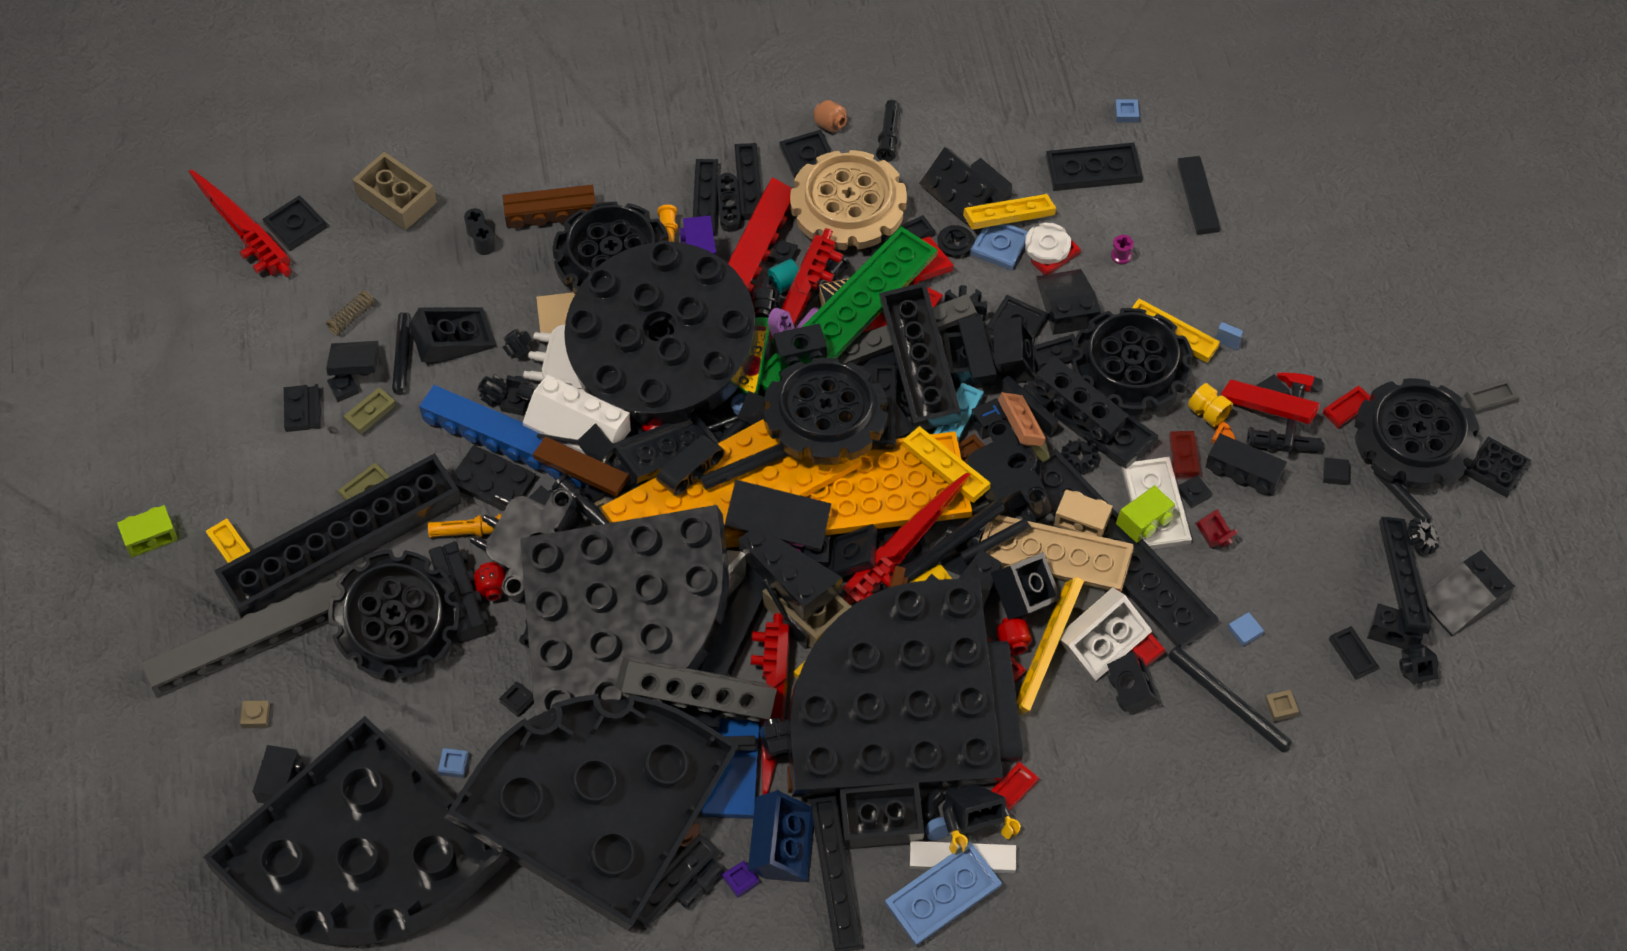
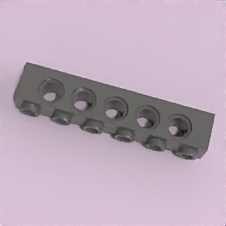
(634, 670)

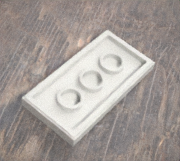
(1159, 472)

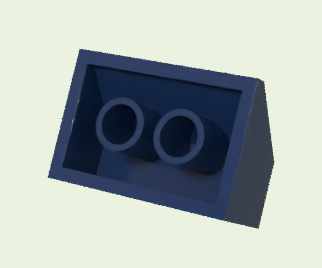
(781, 838)

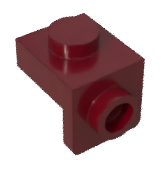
(1215, 529)

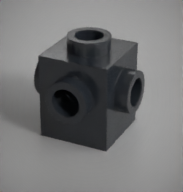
(1419, 663)

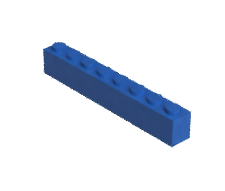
(485, 427)

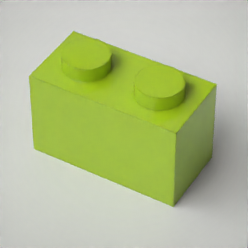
(1146, 514)
(147, 531)

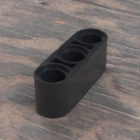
(690, 465)

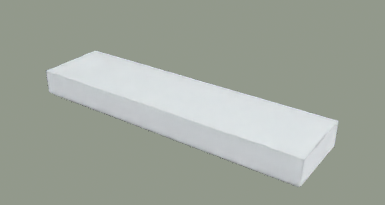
(928, 854)

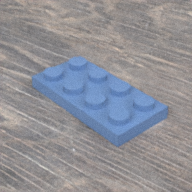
(942, 893)

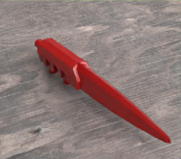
(256, 240)
(810, 272)
(897, 547)
(775, 671)

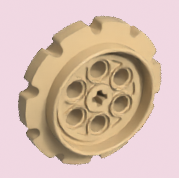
(850, 197)

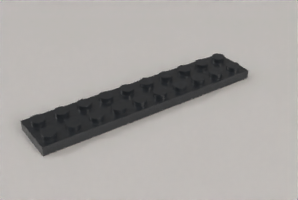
(1148, 578)

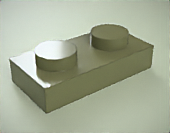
(369, 410)

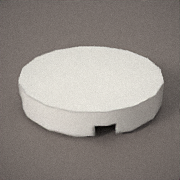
(1047, 243)

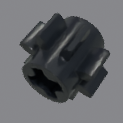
(517, 343)
(492, 389)

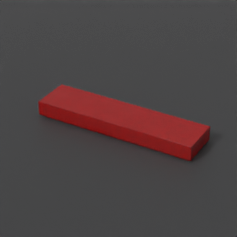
(1271, 401)

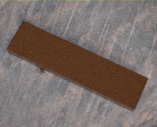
(581, 466)

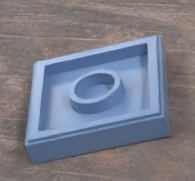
(1000, 245)

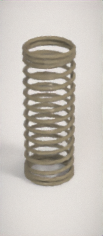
(330, 324)

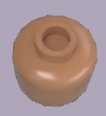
(830, 116)

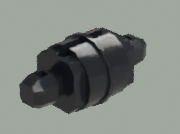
(765, 297)

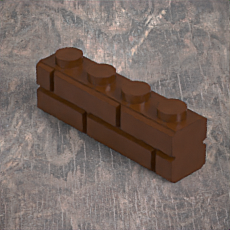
(546, 205)

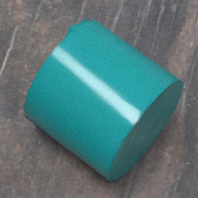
(783, 275)

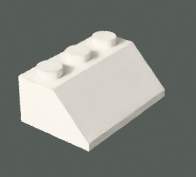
(1104, 633)

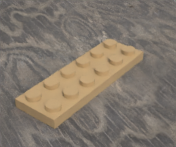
(1068, 553)

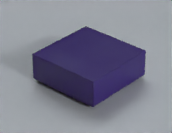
(740, 879)

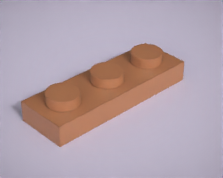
(1021, 419)

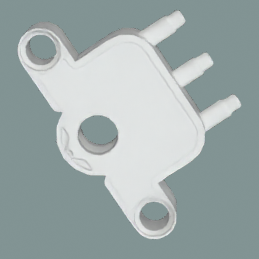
(554, 359)

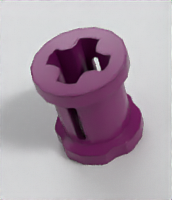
(1122, 249)

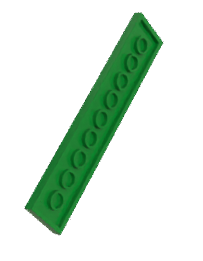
(859, 300)

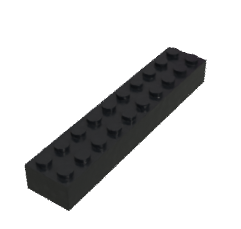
(338, 536)

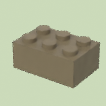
(394, 190)
(816, 623)

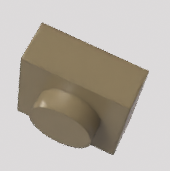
(1281, 705)
(255, 714)

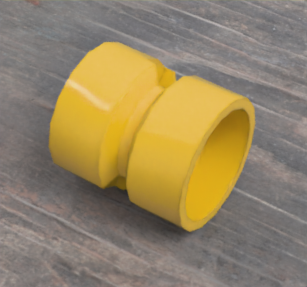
(1212, 407)

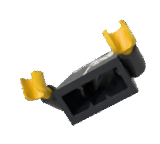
(974, 809)

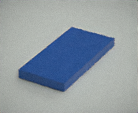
(736, 787)

